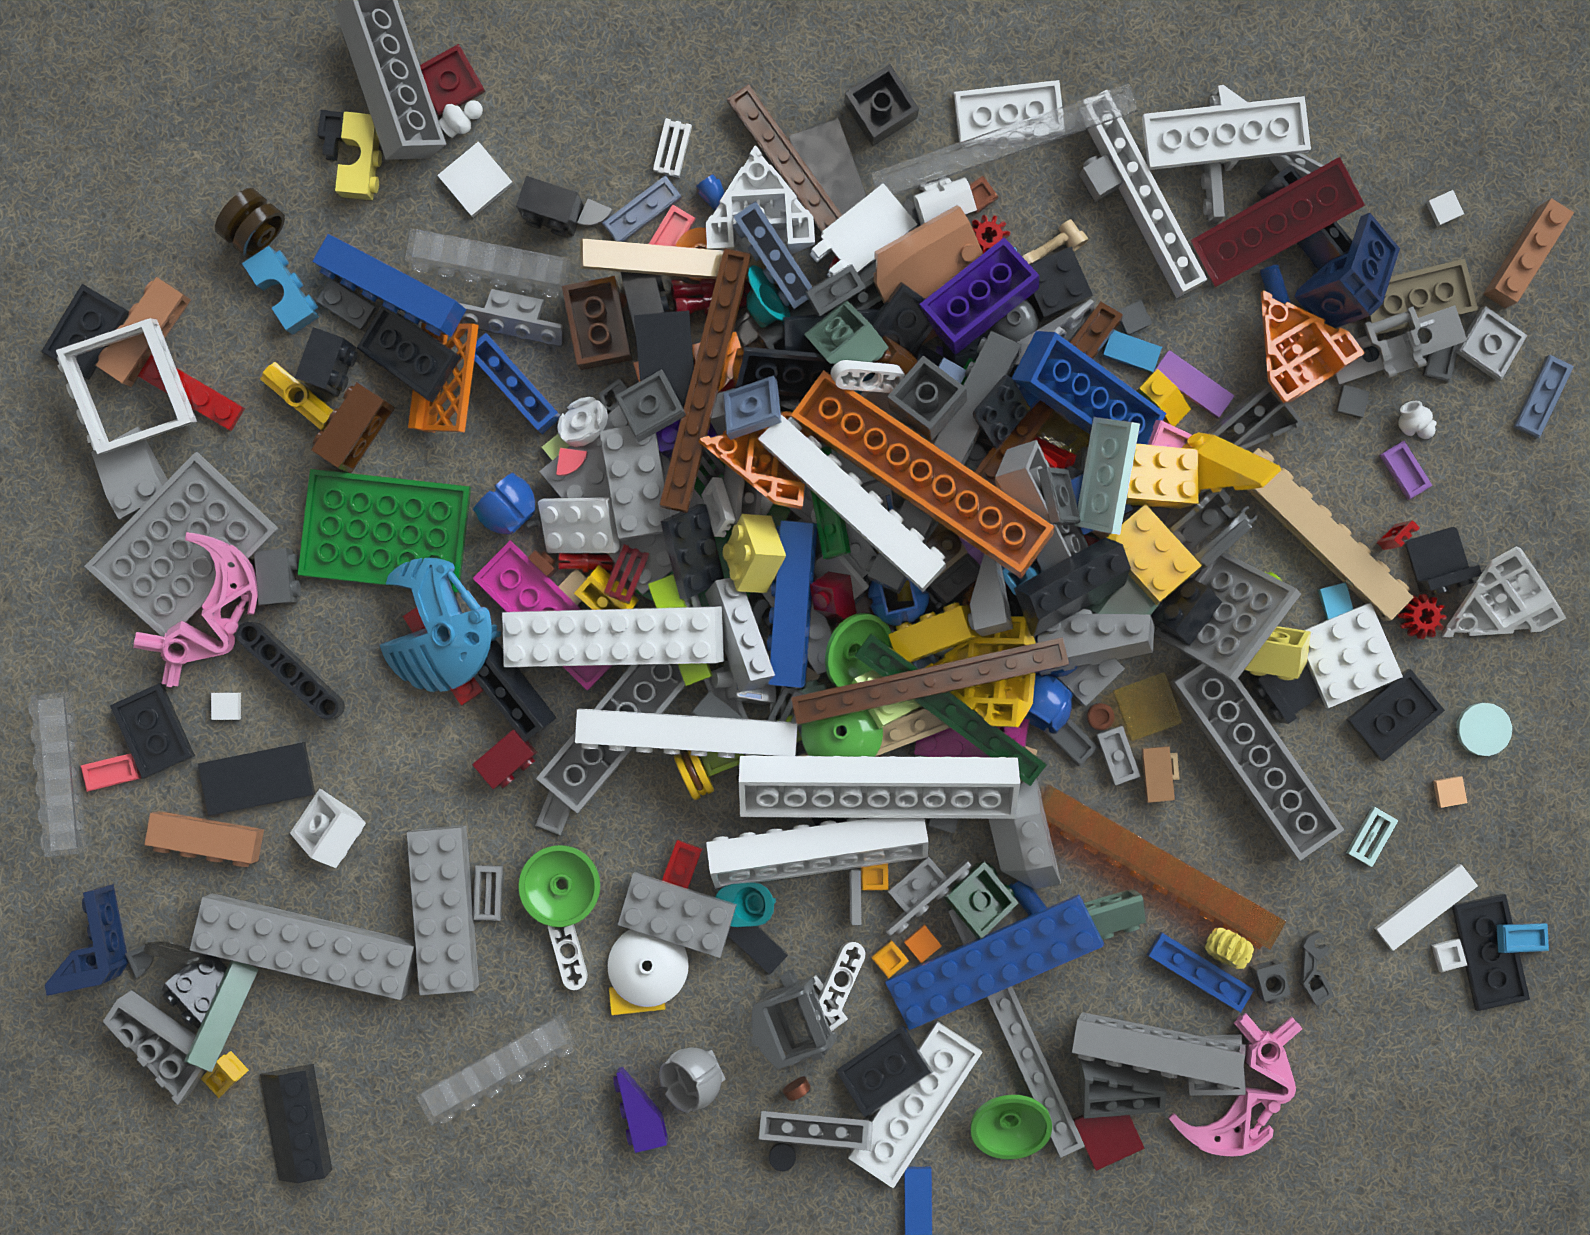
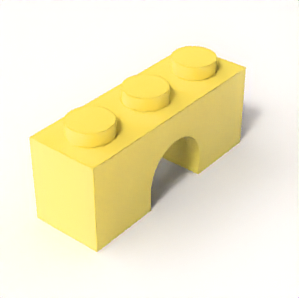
(360, 178)

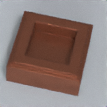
(982, 193)

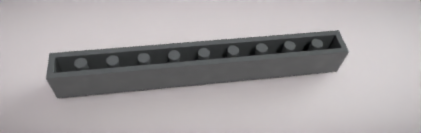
(956, 439)

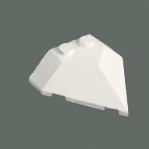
(762, 184)
(1506, 599)

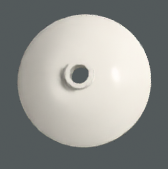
(642, 986)

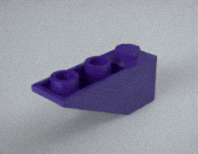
(644, 1118)

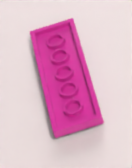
(523, 587)

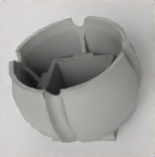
(691, 1078)

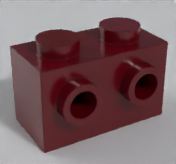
(505, 759)

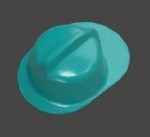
(763, 299)
(753, 903)

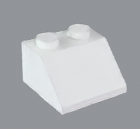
(327, 829)

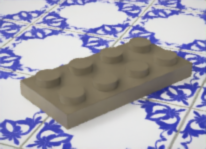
(1427, 292)

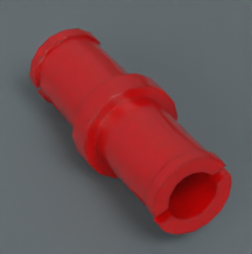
(585, 561)

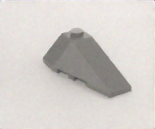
(1065, 325)

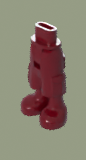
(682, 290)

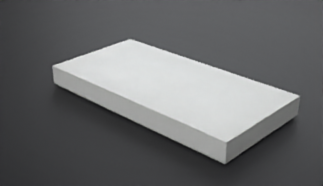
(997, 107)

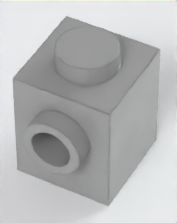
(1100, 177)

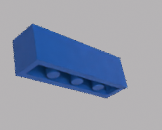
(515, 384)

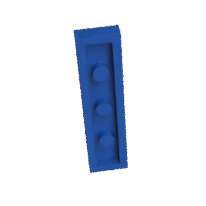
(1200, 972)

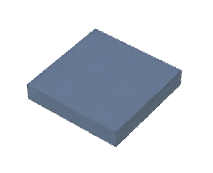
(752, 407)

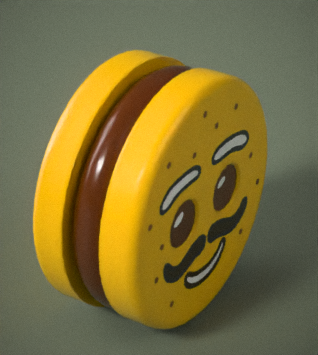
(693, 774)

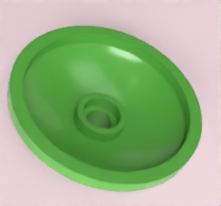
(844, 643)
(861, 739)
(543, 896)
(1011, 1127)

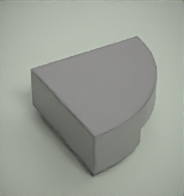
(593, 214)

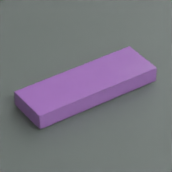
(1195, 384)

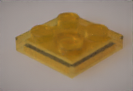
(1147, 706)

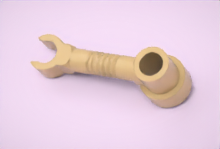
(1069, 235)

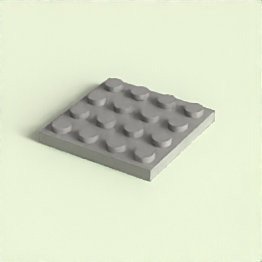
(1243, 622)

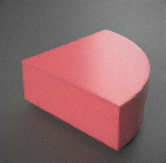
(570, 461)

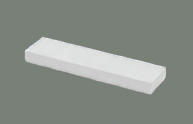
(1425, 907)

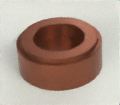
(1100, 716)
(796, 1088)

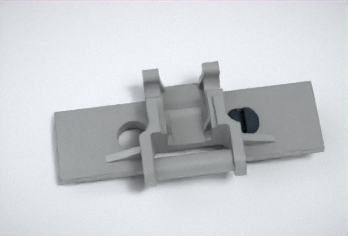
(1404, 350)

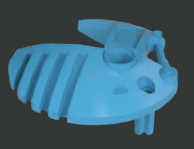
(431, 655)

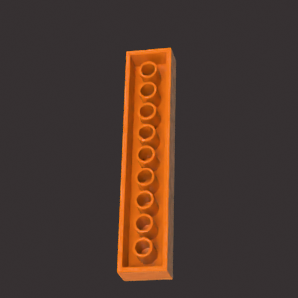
(923, 475)

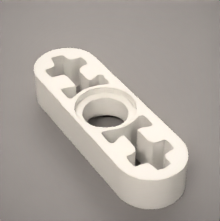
(860, 370)
(841, 957)
(561, 960)

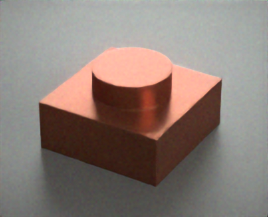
(543, 562)

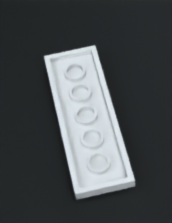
(1226, 133)
(909, 1118)

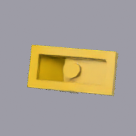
(224, 1074)

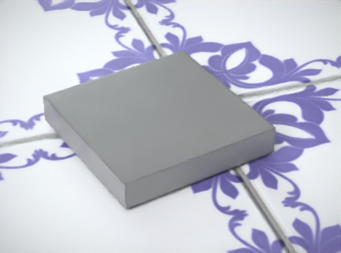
(1491, 343)

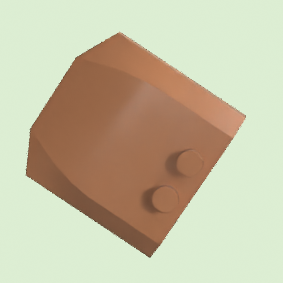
(927, 256)

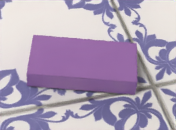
(1405, 470)

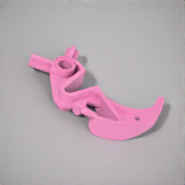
(195, 642)
(1273, 1065)

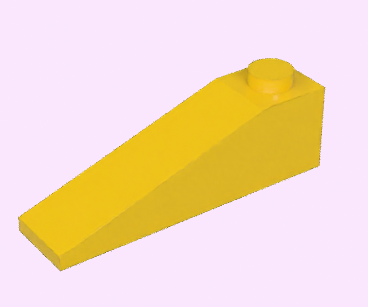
(1228, 465)

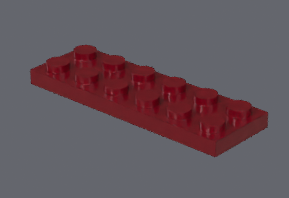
(1278, 222)

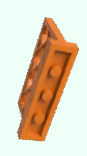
(424, 412)

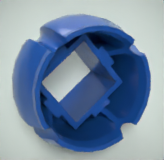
(507, 506)
(898, 616)
(1050, 704)

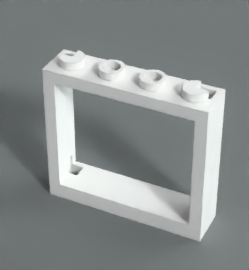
(87, 412)

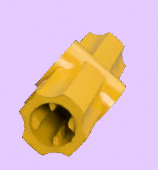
(287, 386)

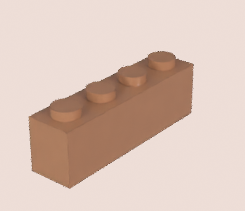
(1528, 253)
(127, 357)
(204, 837)

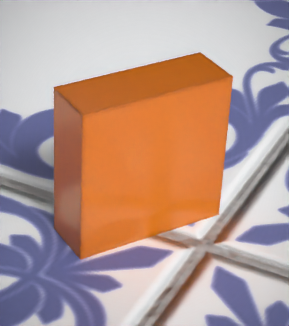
(922, 943)

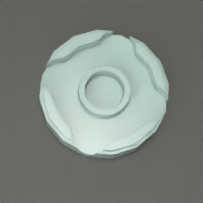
(1484, 729)

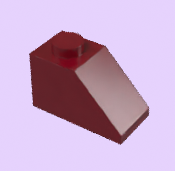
(833, 596)

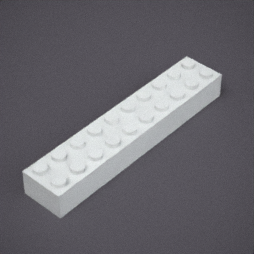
(878, 787)

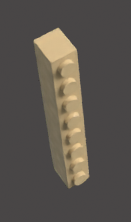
(1332, 543)

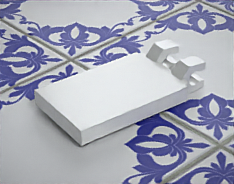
(864, 230)

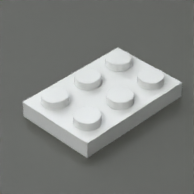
(579, 525)

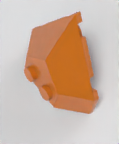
(1302, 348)
(759, 466)

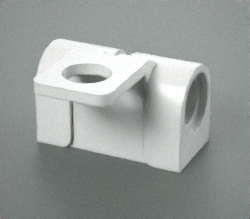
(942, 196)

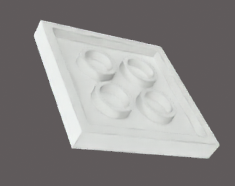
(1350, 656)

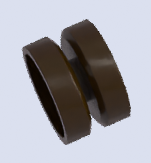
(249, 222)

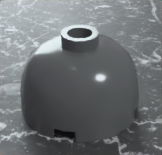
(1018, 322)

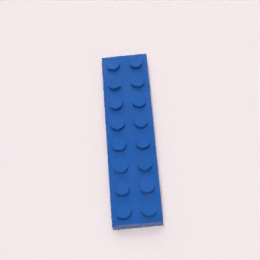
(995, 962)

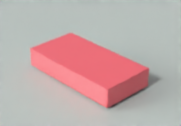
(672, 227)
(110, 772)

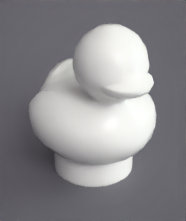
(458, 121)
(1416, 419)

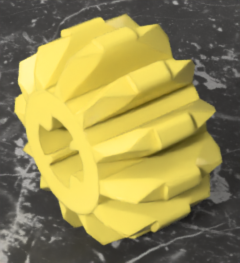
(1229, 948)

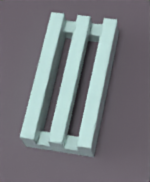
(1364, 829)

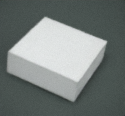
(1445, 208)
(225, 706)
(1449, 955)

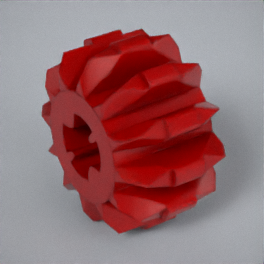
(991, 228)
(1430, 621)

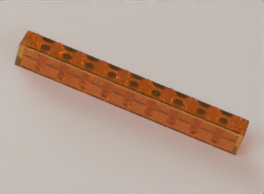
(1161, 868)

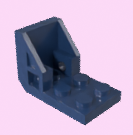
(1354, 282)
(102, 958)

